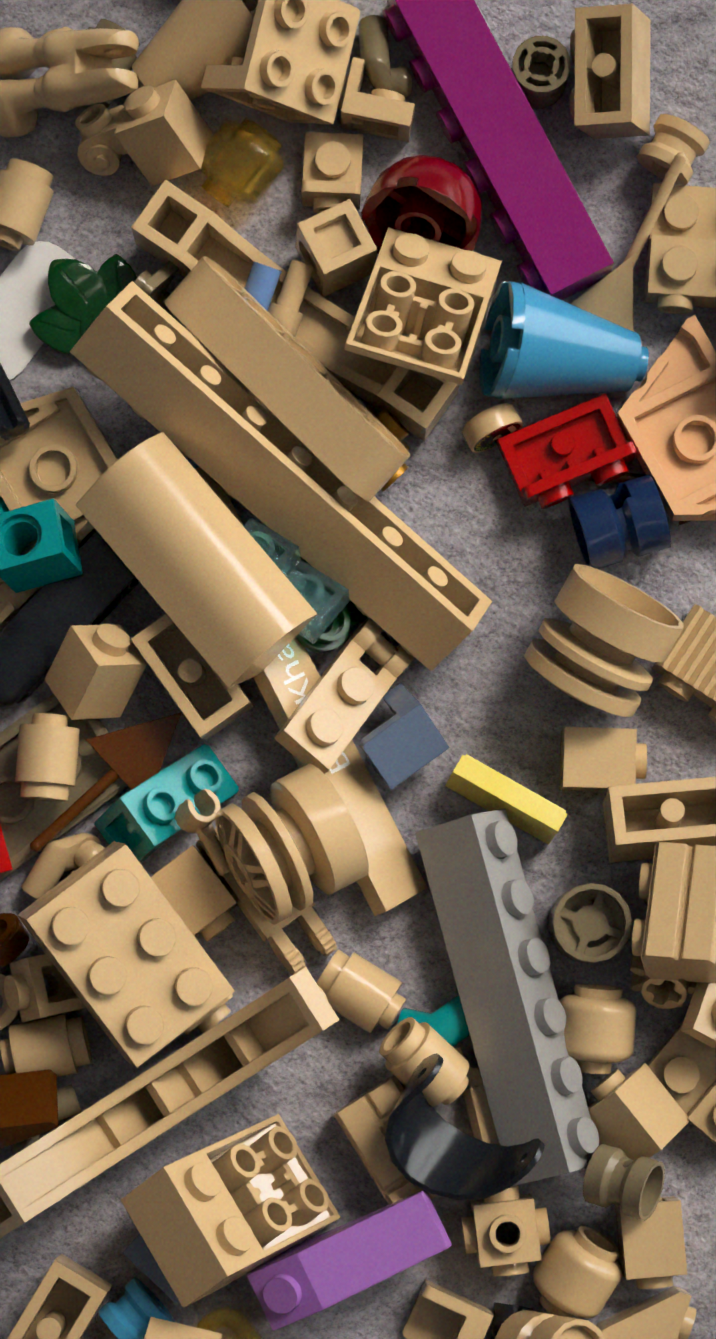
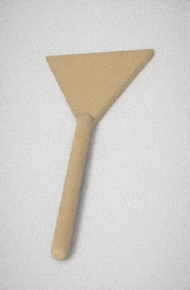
(613, 294)

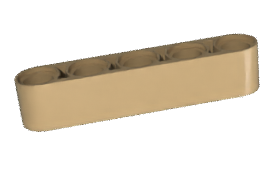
(287, 379)

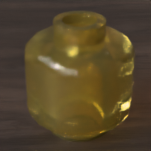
(241, 162)

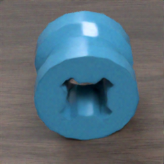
(132, 1312)

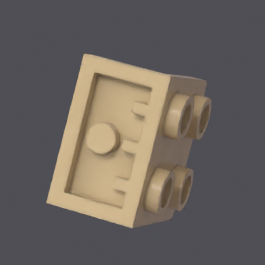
(291, 60)

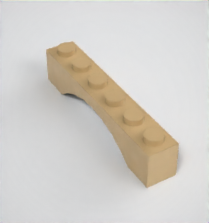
(184, 231)

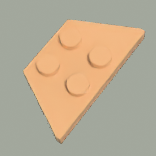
(675, 425)

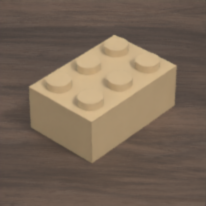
(126, 953)

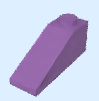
(348, 1259)

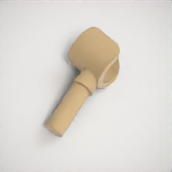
(192, 822)

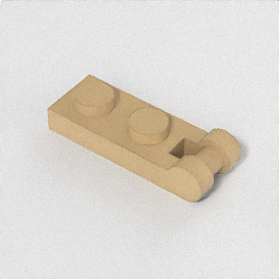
(342, 698)

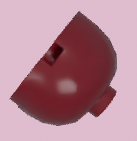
(424, 199)

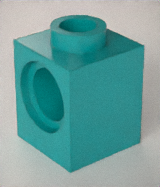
(54, 555)

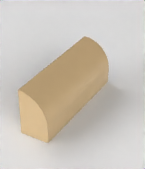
(196, 559)

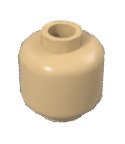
(598, 1027)
(578, 1273)

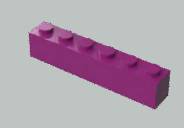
(503, 143)

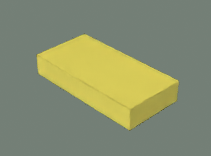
(497, 792)

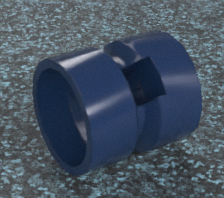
(620, 522)

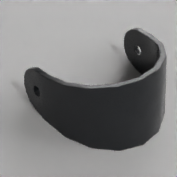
(443, 1157)

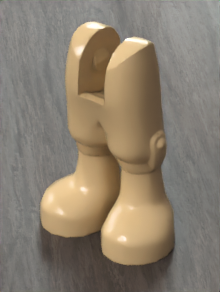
(77, 72)

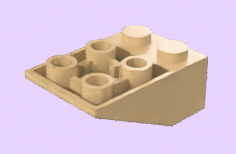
(424, 306)
(229, 1208)

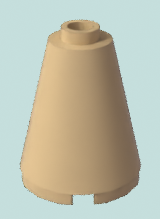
(194, 37)

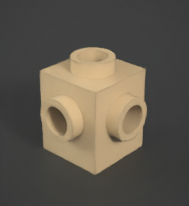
(488, 1214)

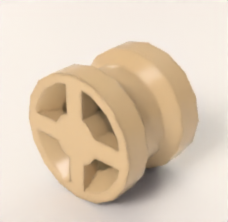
(671, 137)

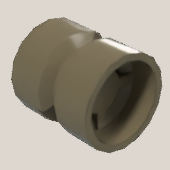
(590, 923)

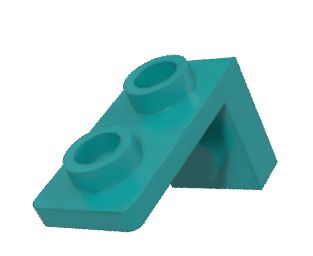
(147, 812)

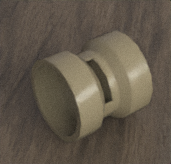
(541, 82)
(623, 1182)

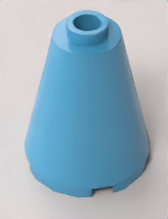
(554, 348)

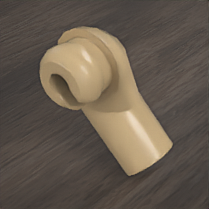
(60, 857)

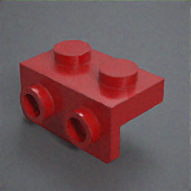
(566, 452)

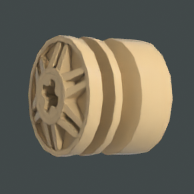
(598, 650)
(297, 841)

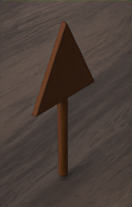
(133, 756)

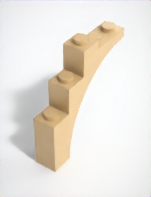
(161, 1097)

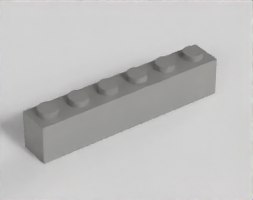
(508, 990)

